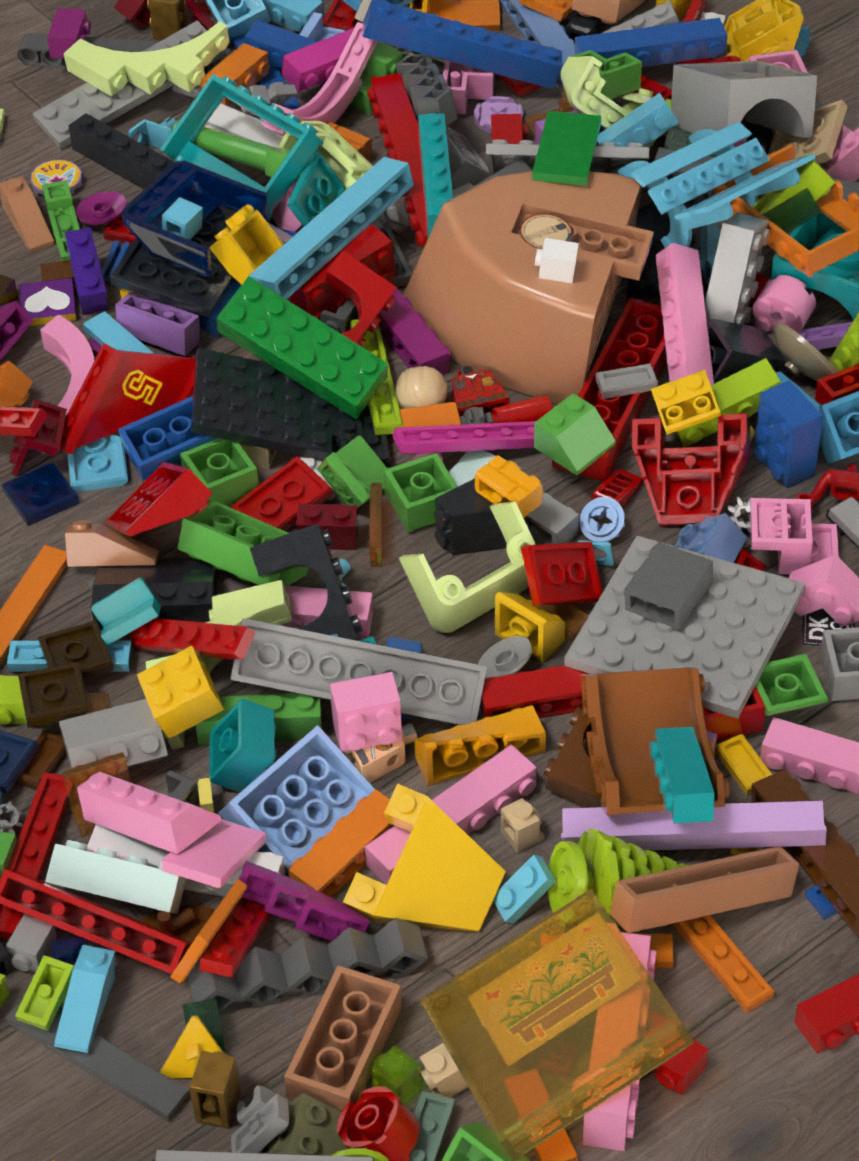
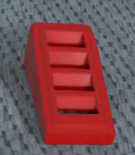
(611, 483)

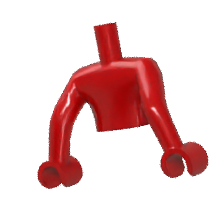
(842, 483)

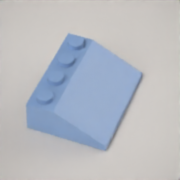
(299, 797)

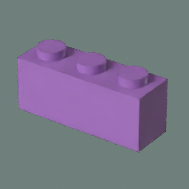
(158, 323)

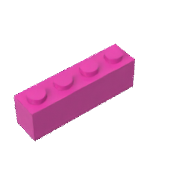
(314, 62)

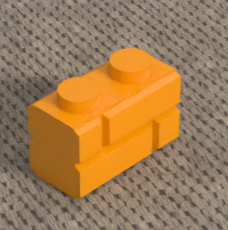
(504, 482)

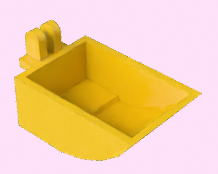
(246, 244)

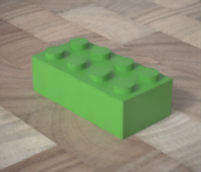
(225, 539)

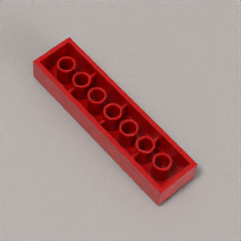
(633, 342)

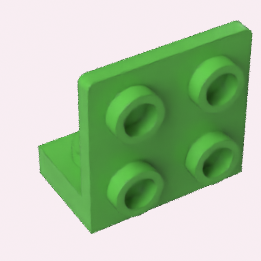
(353, 471)

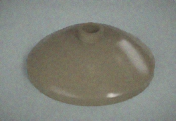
(801, 355)

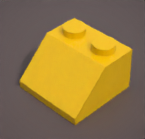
(519, 618)

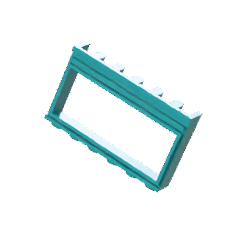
(180, 144)

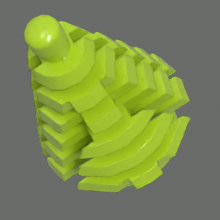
(597, 865)

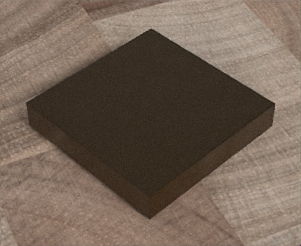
(77, 644)
(53, 694)

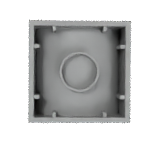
(725, 91)

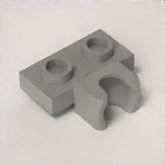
(277, 93)
(261, 1121)

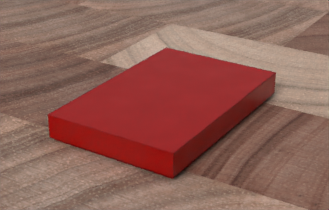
(279, 495)
(562, 573)

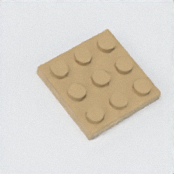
(826, 130)

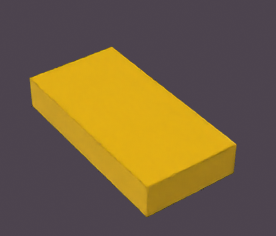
(742, 762)

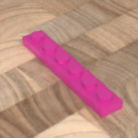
(464, 437)

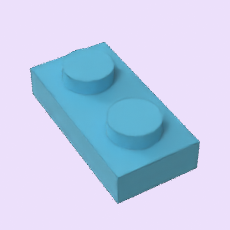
(523, 889)

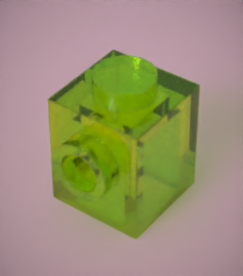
(398, 1073)

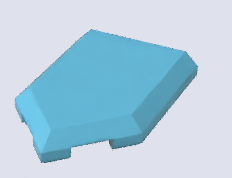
(98, 465)

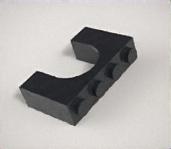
(311, 549)

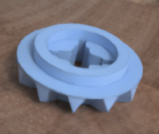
(597, 509)

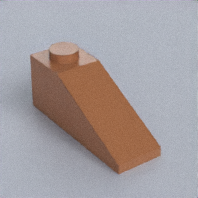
(25, 214)
(101, 546)

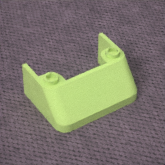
(447, 601)

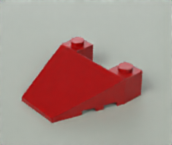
(691, 481)

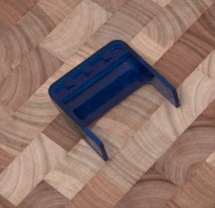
(195, 185)

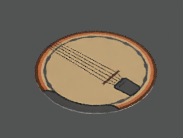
(542, 226)

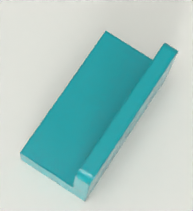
(126, 610)

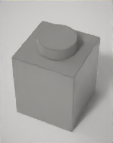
(30, 943)

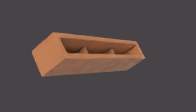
(703, 889)

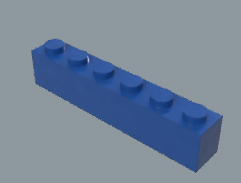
(660, 43)

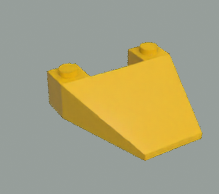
(439, 877)

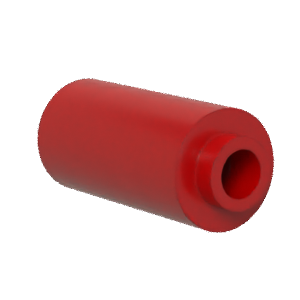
(522, 411)

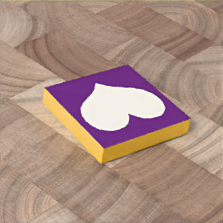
(47, 300)

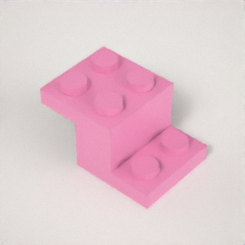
(788, 528)

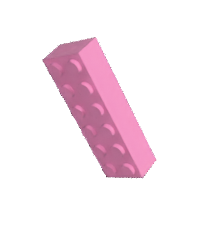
(614, 1119)

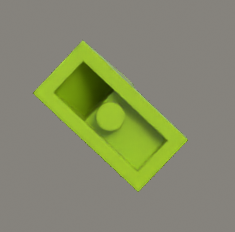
(45, 993)

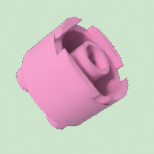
(783, 302)

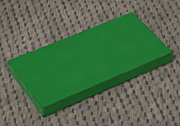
(566, 148)

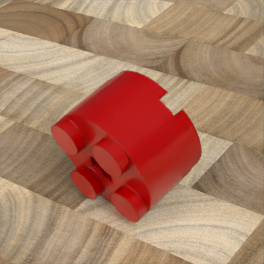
(379, 1124)

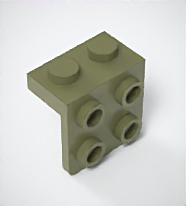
(310, 1129)

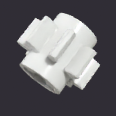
(736, 512)

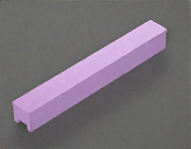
(733, 826)

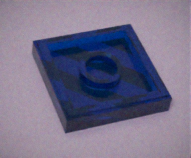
(40, 494)

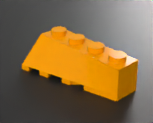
(469, 746)

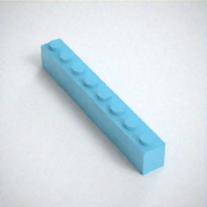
(334, 227)

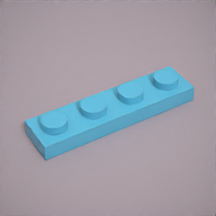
(27, 656)

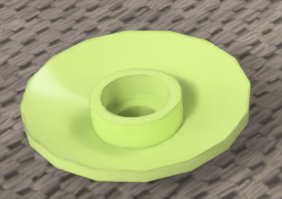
(640, 98)

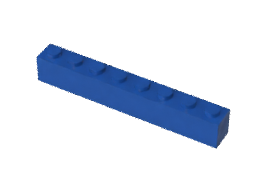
(462, 43)

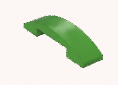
(61, 213)

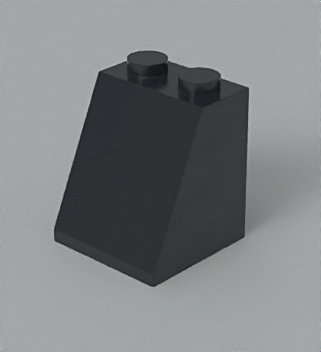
(738, 347)
(467, 522)

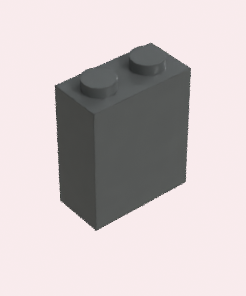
(669, 585)

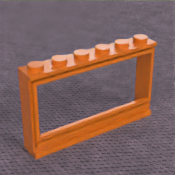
(832, 205)

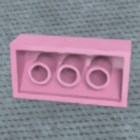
(143, 813)

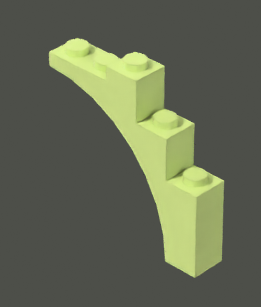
(147, 70)
(260, 603)

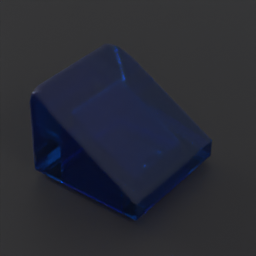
(67, 949)

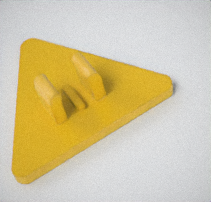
(187, 1050)

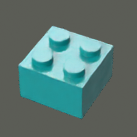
(242, 745)

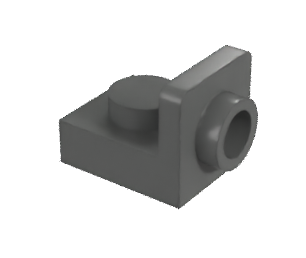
(341, 320)
(181, 787)

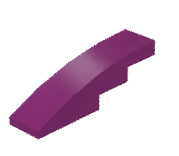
(297, 902)

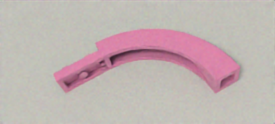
(340, 86)

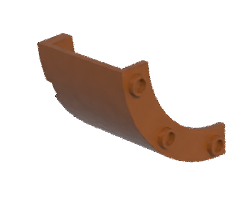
(623, 721)

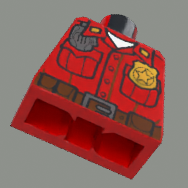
(477, 390)

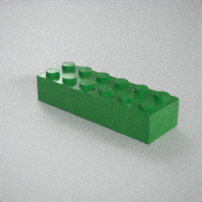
(302, 347)

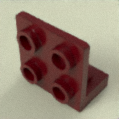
(47, 438)

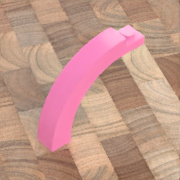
(73, 349)

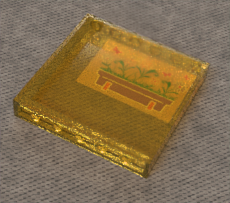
(554, 1024)

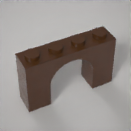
(572, 771)

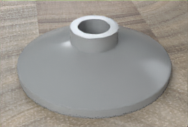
(506, 656)

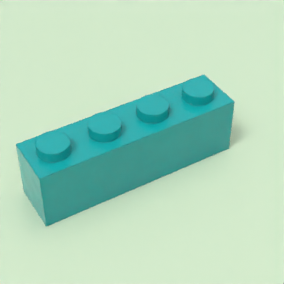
(682, 775)

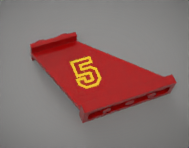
(124, 390)

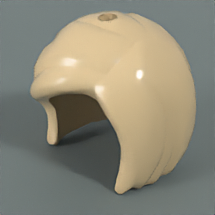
(420, 387)

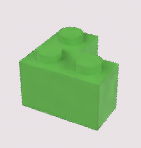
(380, 63)
(620, 73)

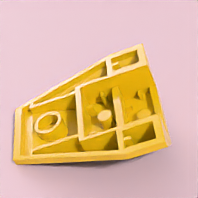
(763, 28)

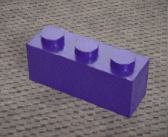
(86, 270)

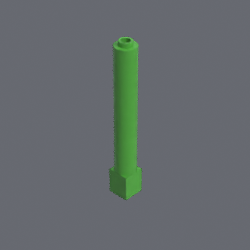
(241, 150)

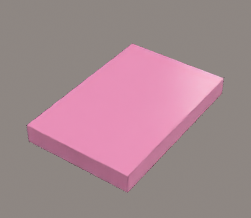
(216, 854)

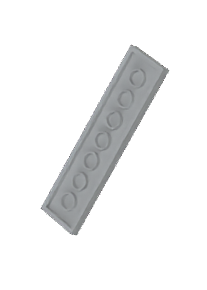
(88, 99)
(312, 661)

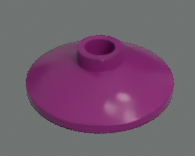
(101, 208)

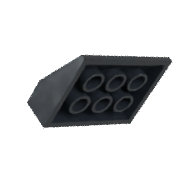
(651, 219)
(179, 584)

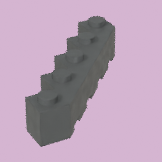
(425, 85)
(310, 966)

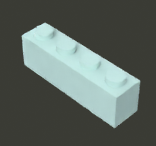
(115, 878)

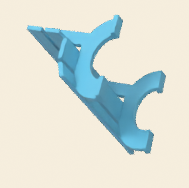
(728, 165)

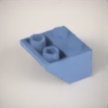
(713, 537)

